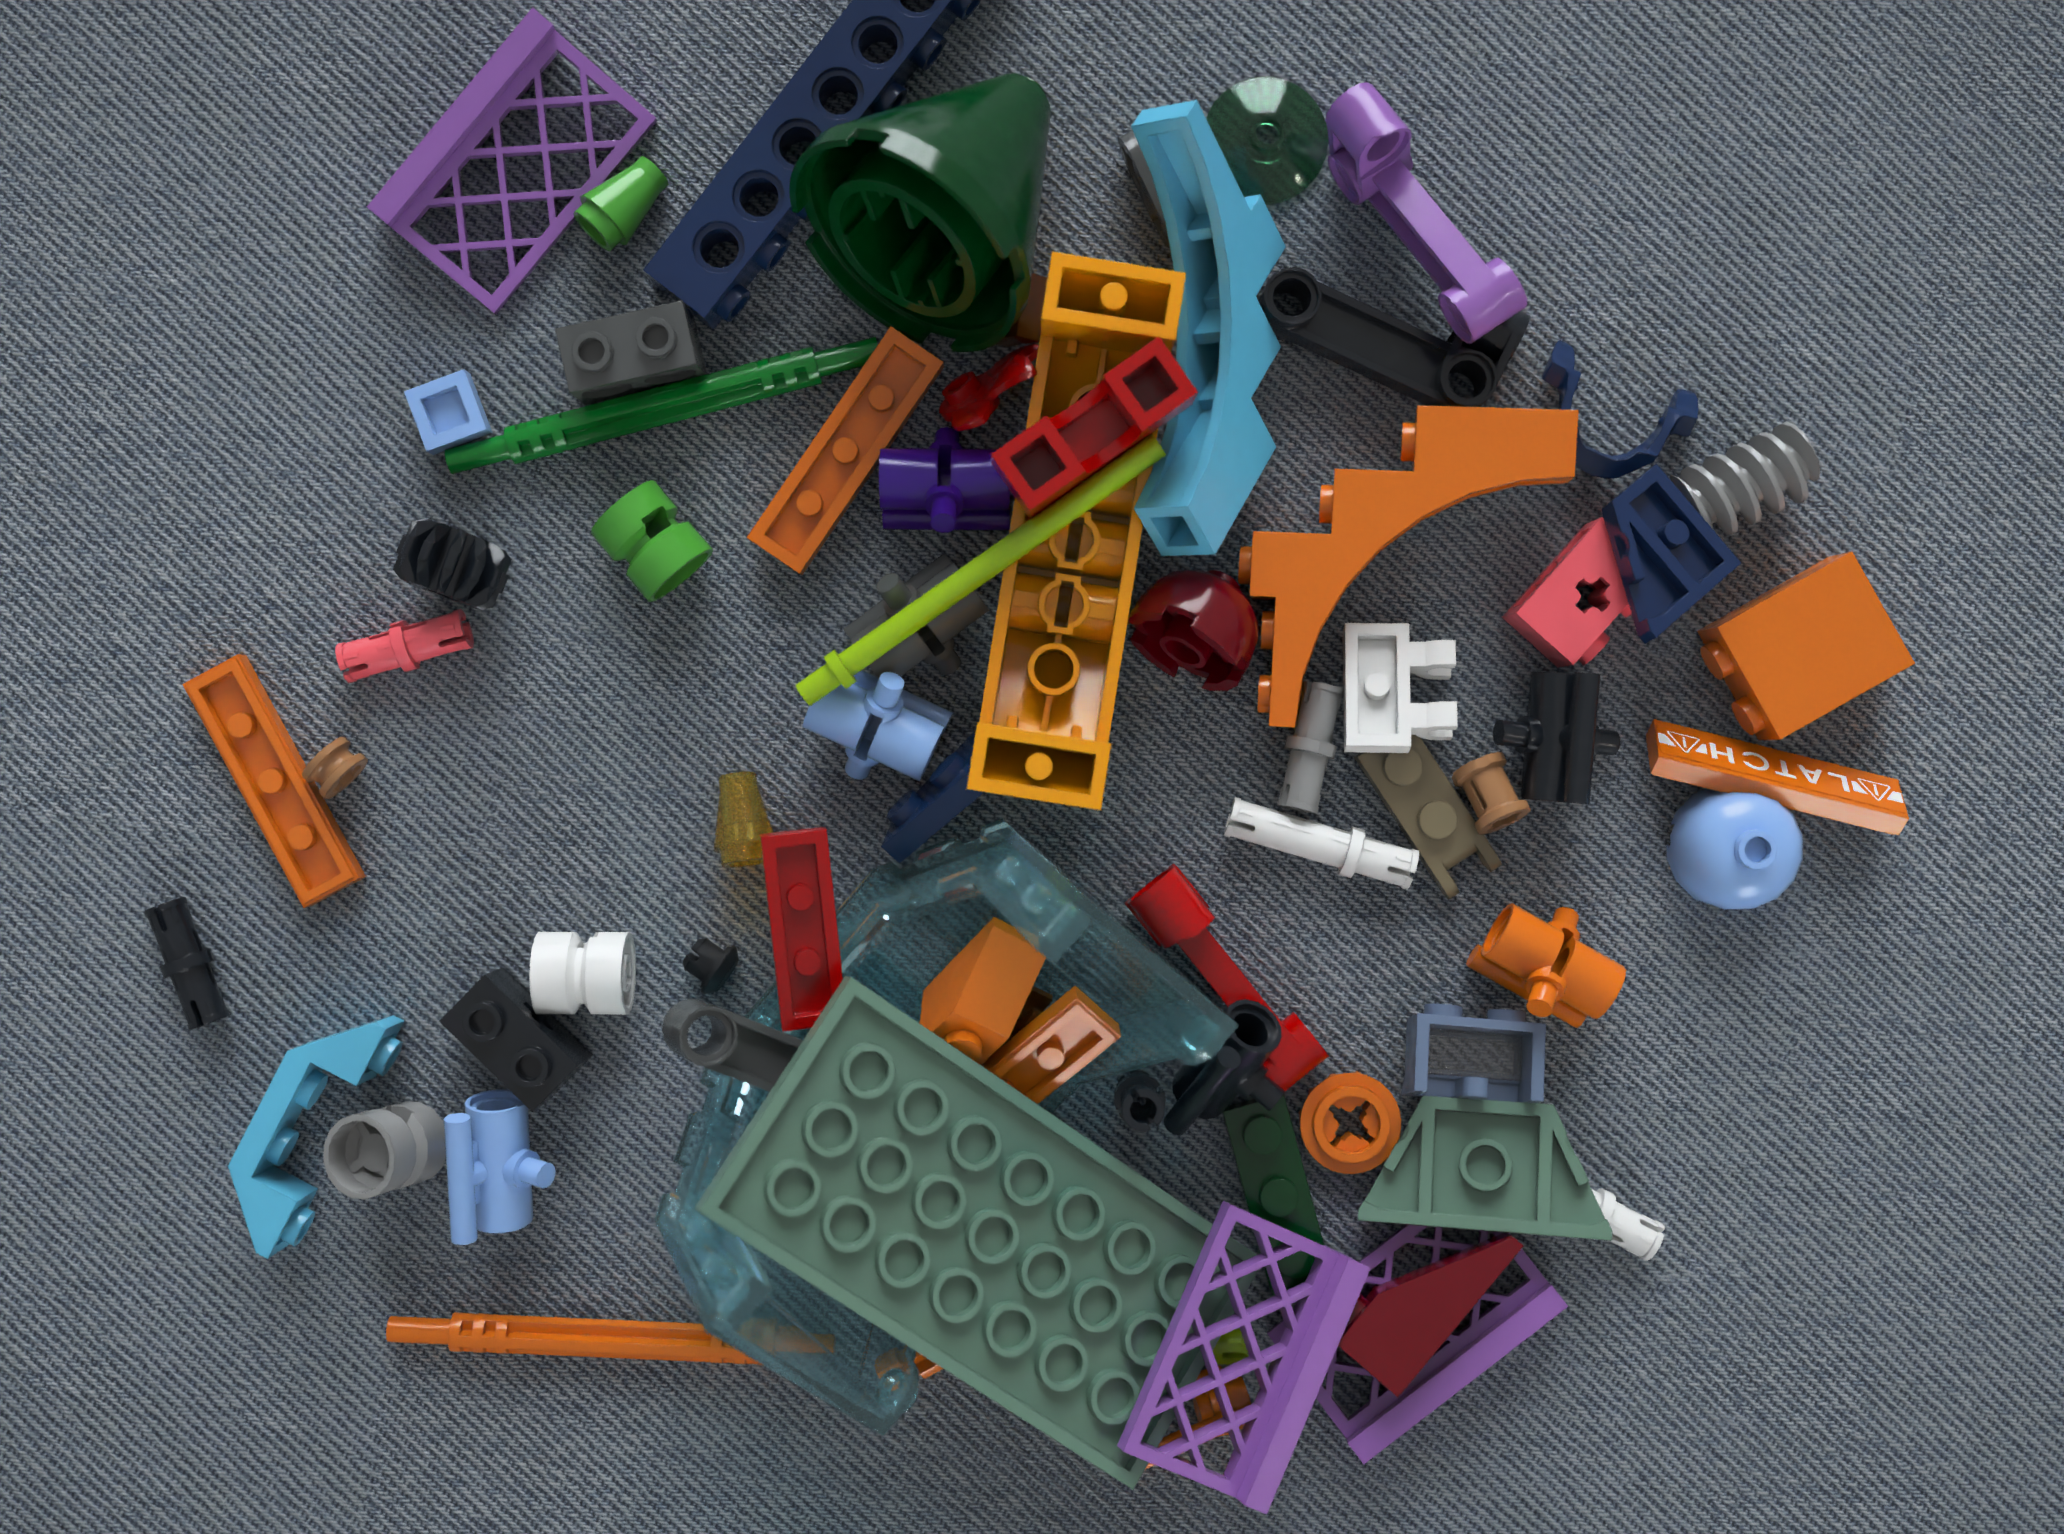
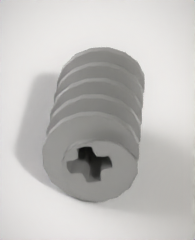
(1751, 475)

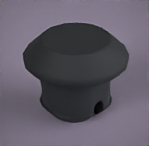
(712, 965)

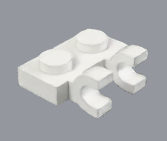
(1378, 688)

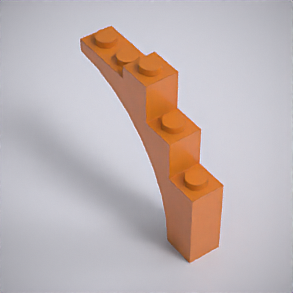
(1454, 459)

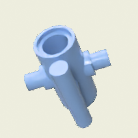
(880, 725)
(491, 1166)

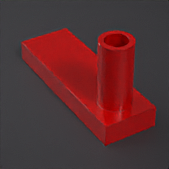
(801, 923)

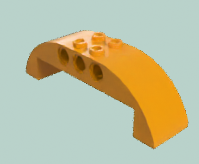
(1071, 596)

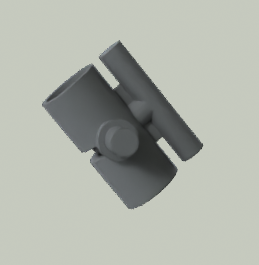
(932, 642)

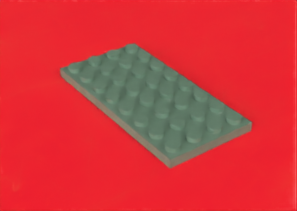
(969, 1225)

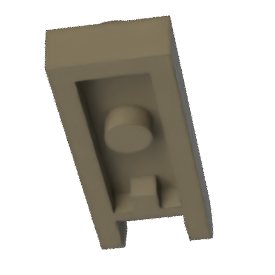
(1427, 811)

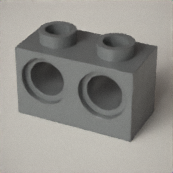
(630, 352)

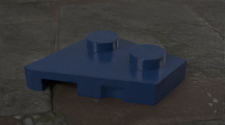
(1663, 551)
(935, 804)

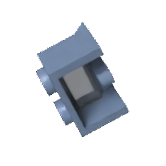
(1474, 1056)

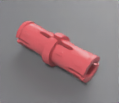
(404, 646)

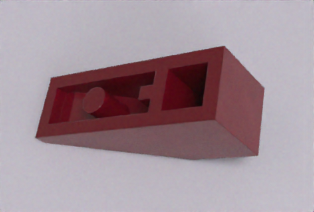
(1414, 1314)

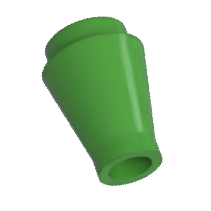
(620, 203)

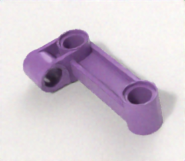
(1374, 163)

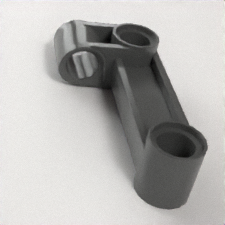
(736, 1043)

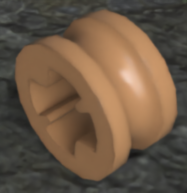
(334, 767)

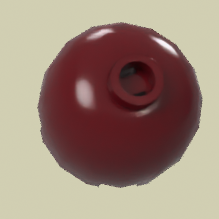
(1196, 624)

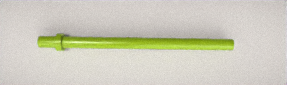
(842, 667)

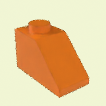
(982, 991)

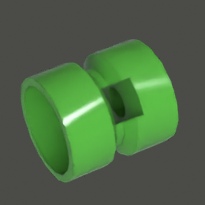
(649, 538)

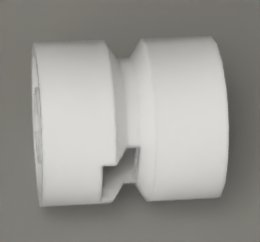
(578, 973)

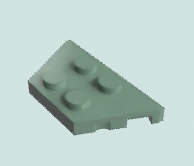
(1486, 1171)

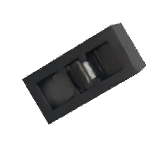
(521, 1048)

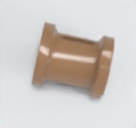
(1490, 793)

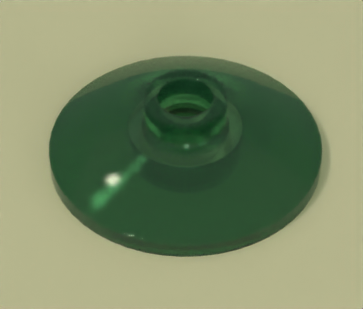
(1274, 169)

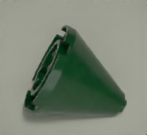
(932, 209)

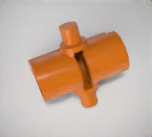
(1548, 965)

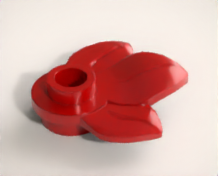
(974, 398)

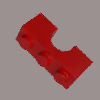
(1096, 429)

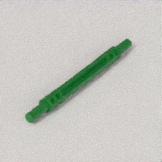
(660, 406)

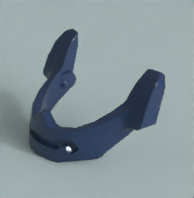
(1677, 419)

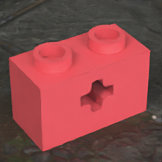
(1548, 610)

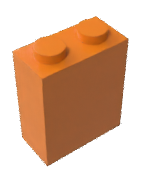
(1804, 648)

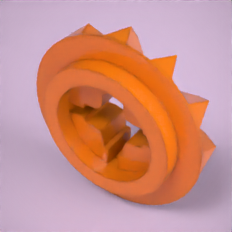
(1350, 1152)

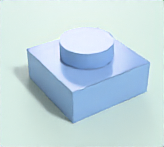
(448, 412)

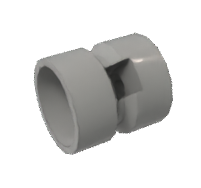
(384, 1149)

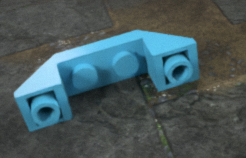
(270, 1198)

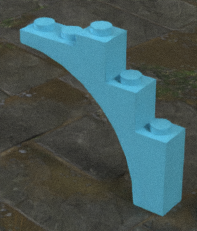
(1222, 333)

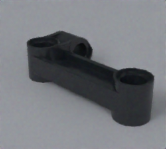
(1388, 347)

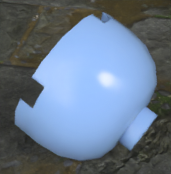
(1734, 848)

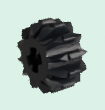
(452, 564)

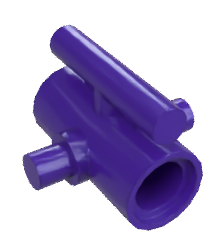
(942, 487)

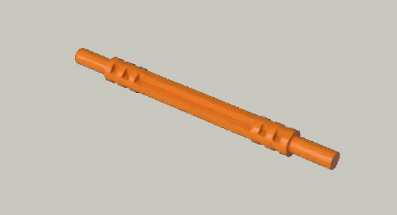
(566, 1337)

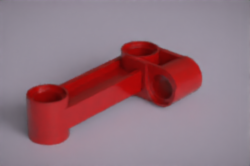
(1178, 914)

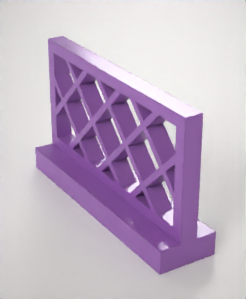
(470, 123)
(1454, 1363)
(1287, 1386)

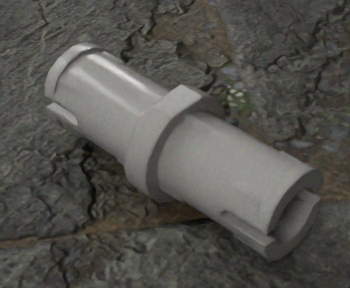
(1310, 747)

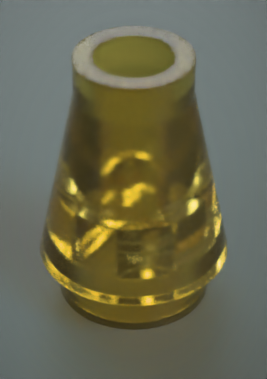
(740, 820)

